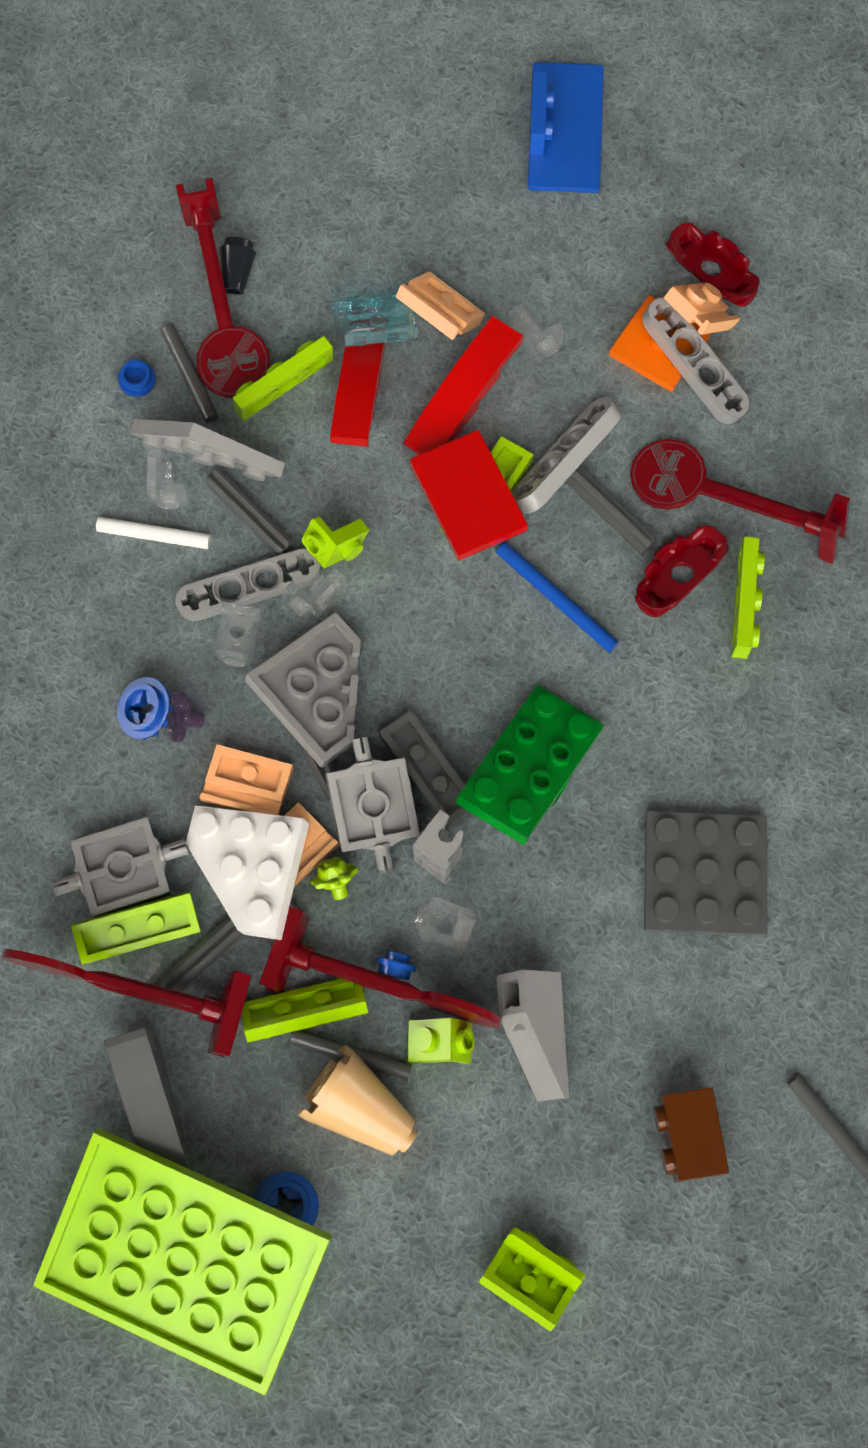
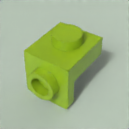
(334, 546)
(440, 1041)

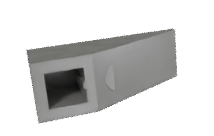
(534, 1023)

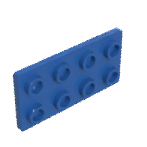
(565, 127)

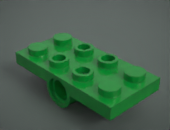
(530, 765)

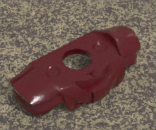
(694, 247)
(699, 551)

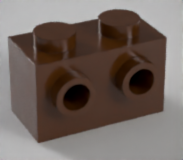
(691, 1135)

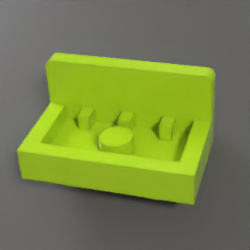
(532, 1278)

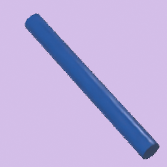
(557, 597)

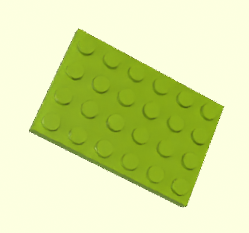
(182, 1260)

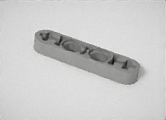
(701, 357)
(566, 455)
(246, 579)

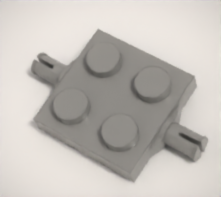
(372, 804)
(120, 867)

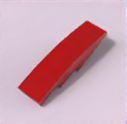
(464, 387)
(357, 394)

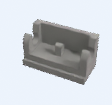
(435, 851)

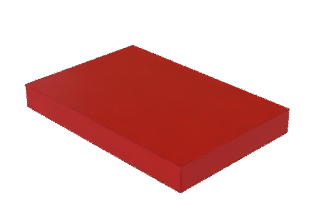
(468, 495)

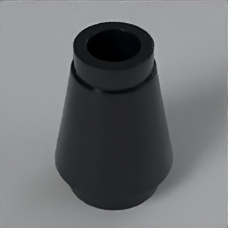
(236, 263)

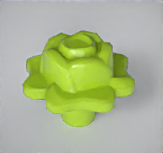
(334, 876)

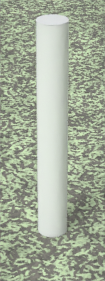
(153, 532)

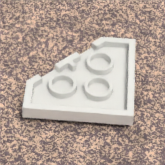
(249, 864)

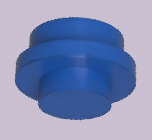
(136, 378)
(396, 965)

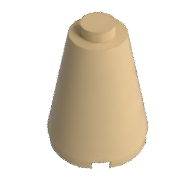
(358, 1106)

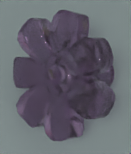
(182, 718)

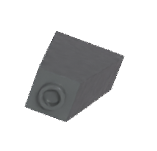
(147, 1095)

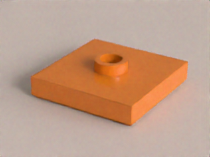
(641, 353)

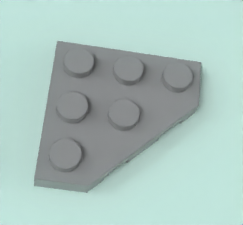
(206, 447)
(314, 688)

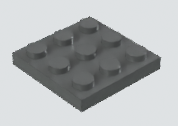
(705, 873)

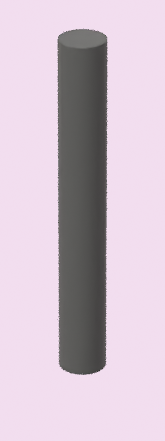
(189, 373)
(330, 1048)
(830, 1124)

